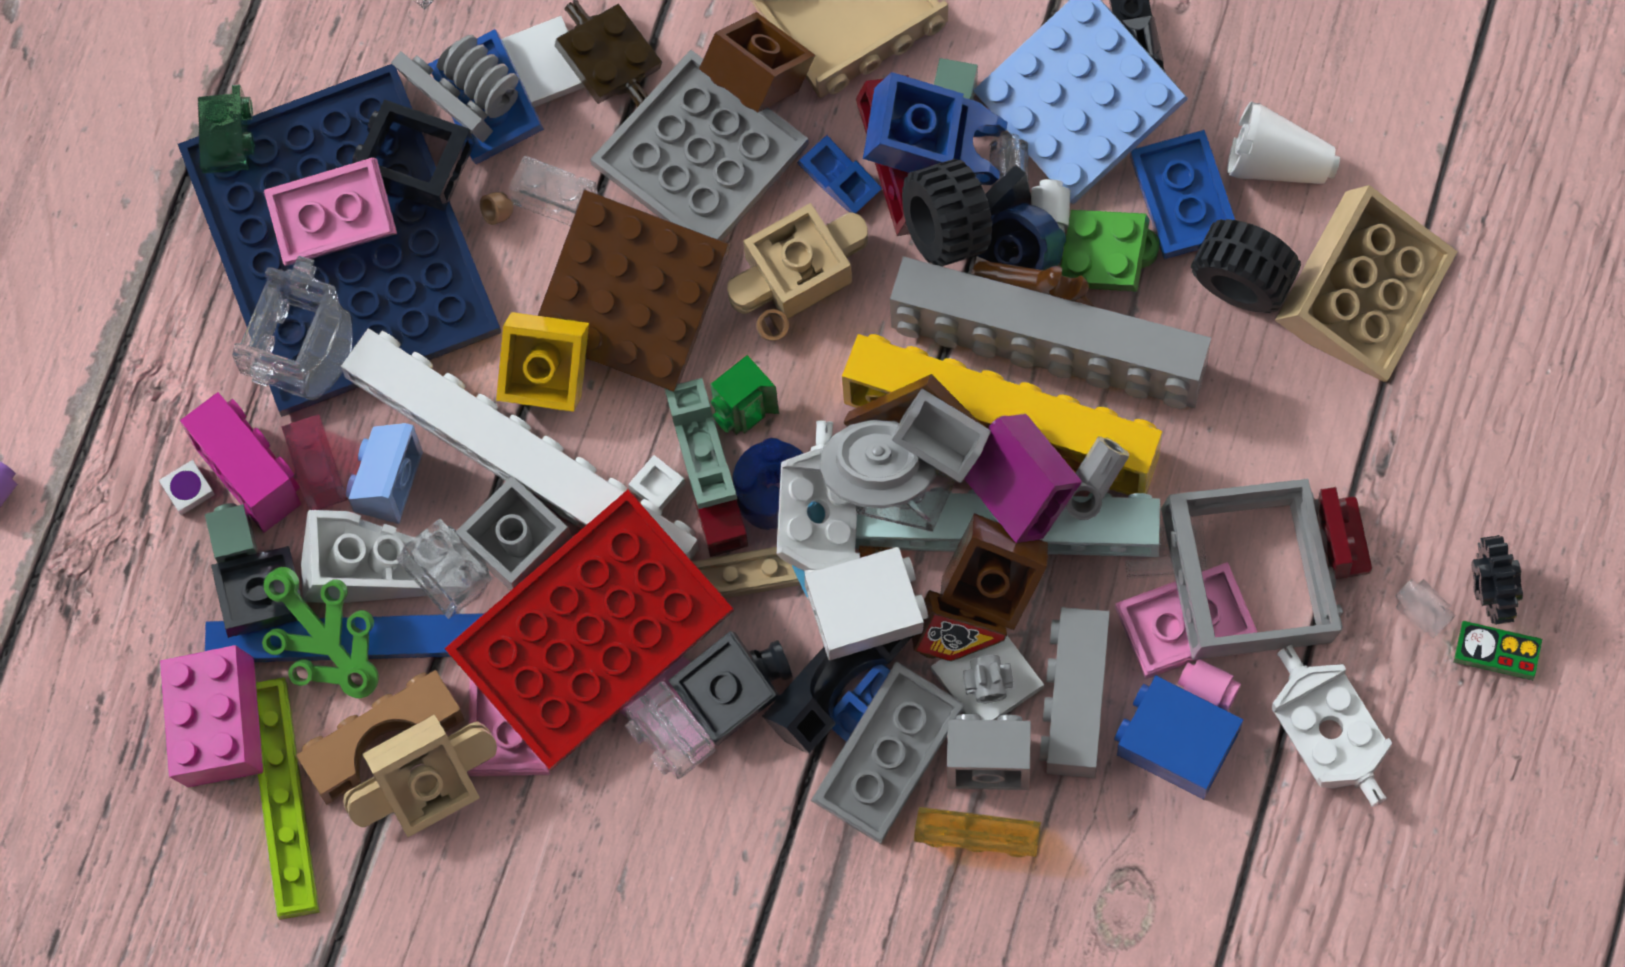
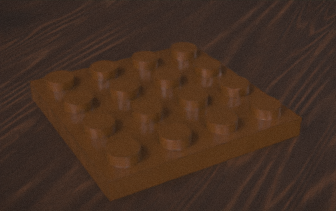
(637, 287)

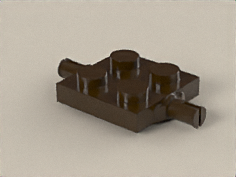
(607, 53)

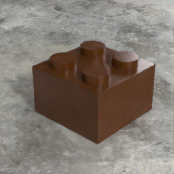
(756, 62)
(993, 573)

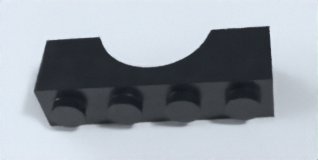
(806, 706)

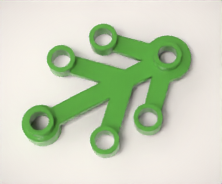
(324, 638)

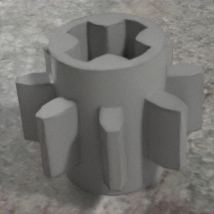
(988, 679)

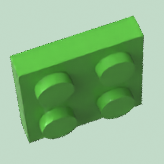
(1105, 248)

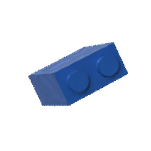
(1178, 736)

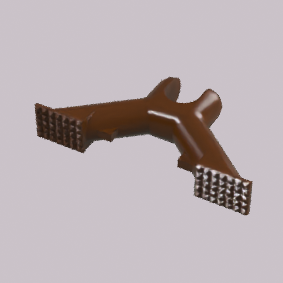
(1043, 281)

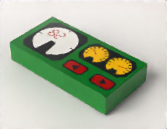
(1498, 650)

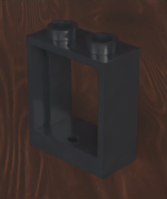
(449, 168)

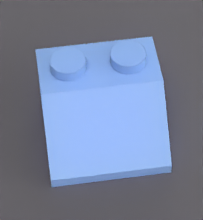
(385, 472)

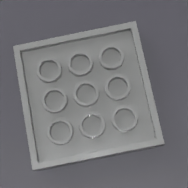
(698, 152)

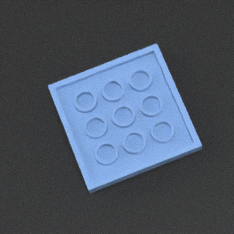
(1080, 94)

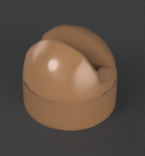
(496, 207)
(779, 321)

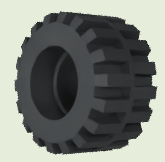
(947, 212)
(1246, 266)

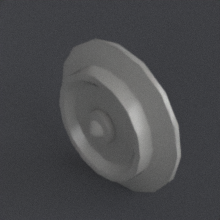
(871, 469)

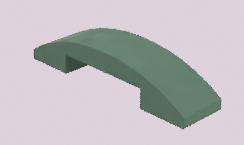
(700, 444)

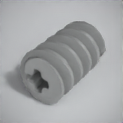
(480, 76)

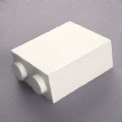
(865, 603)

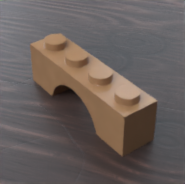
(336, 759)

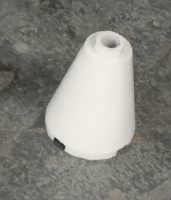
(1279, 150)

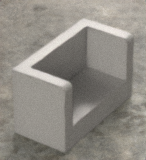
(941, 435)

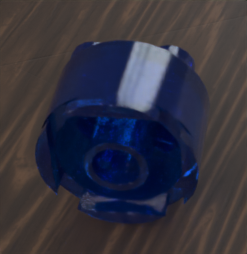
(753, 473)

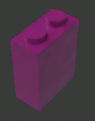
(1022, 478)

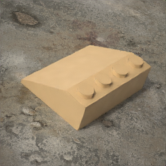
(1366, 283)

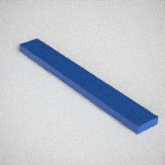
(390, 637)

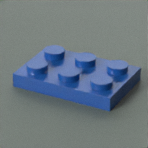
(510, 127)
(1181, 191)

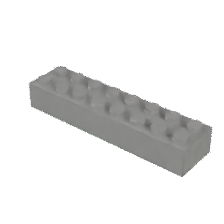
(1049, 333)

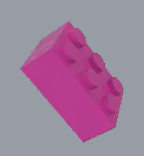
(242, 460)
(211, 716)

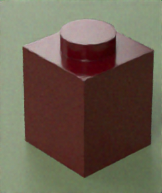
(722, 527)

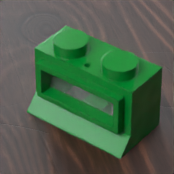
(743, 397)

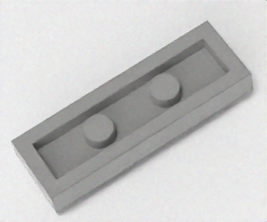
(443, 94)

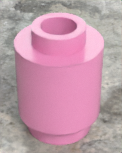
(1210, 683)

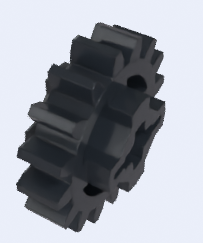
(1497, 579)

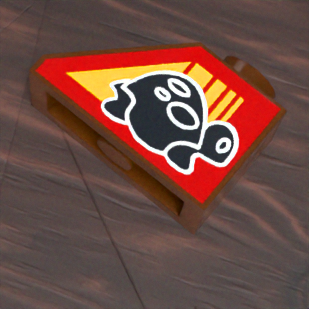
(954, 632)

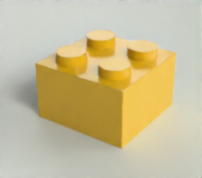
(542, 361)

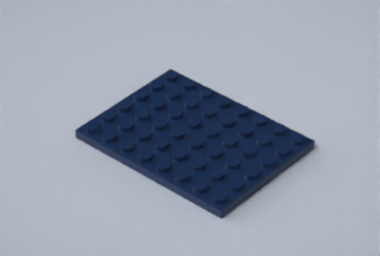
(406, 284)

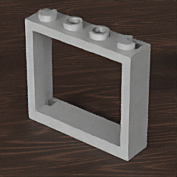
(1189, 580)

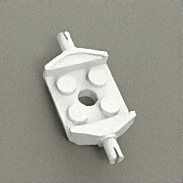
(799, 539)
(1323, 695)

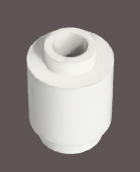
(1053, 199)

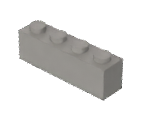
(1077, 692)

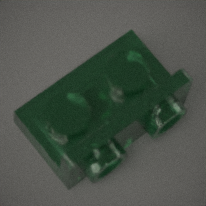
(224, 133)

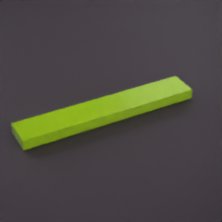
(284, 805)

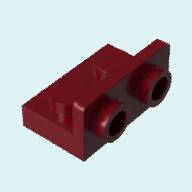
(1345, 534)

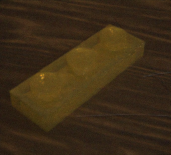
(977, 832)

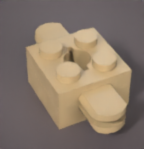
(792, 247)
(429, 789)

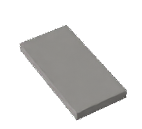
(887, 753)

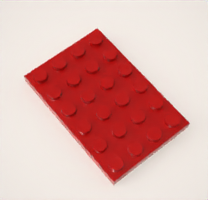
(589, 629)

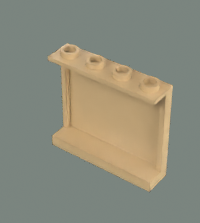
(852, 34)

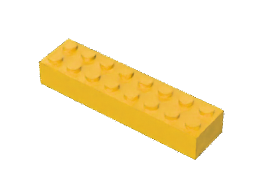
(1071, 428)

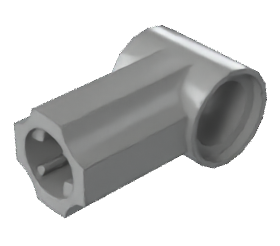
(1097, 475)

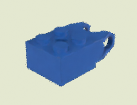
(926, 125)

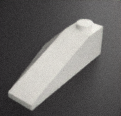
(358, 554)

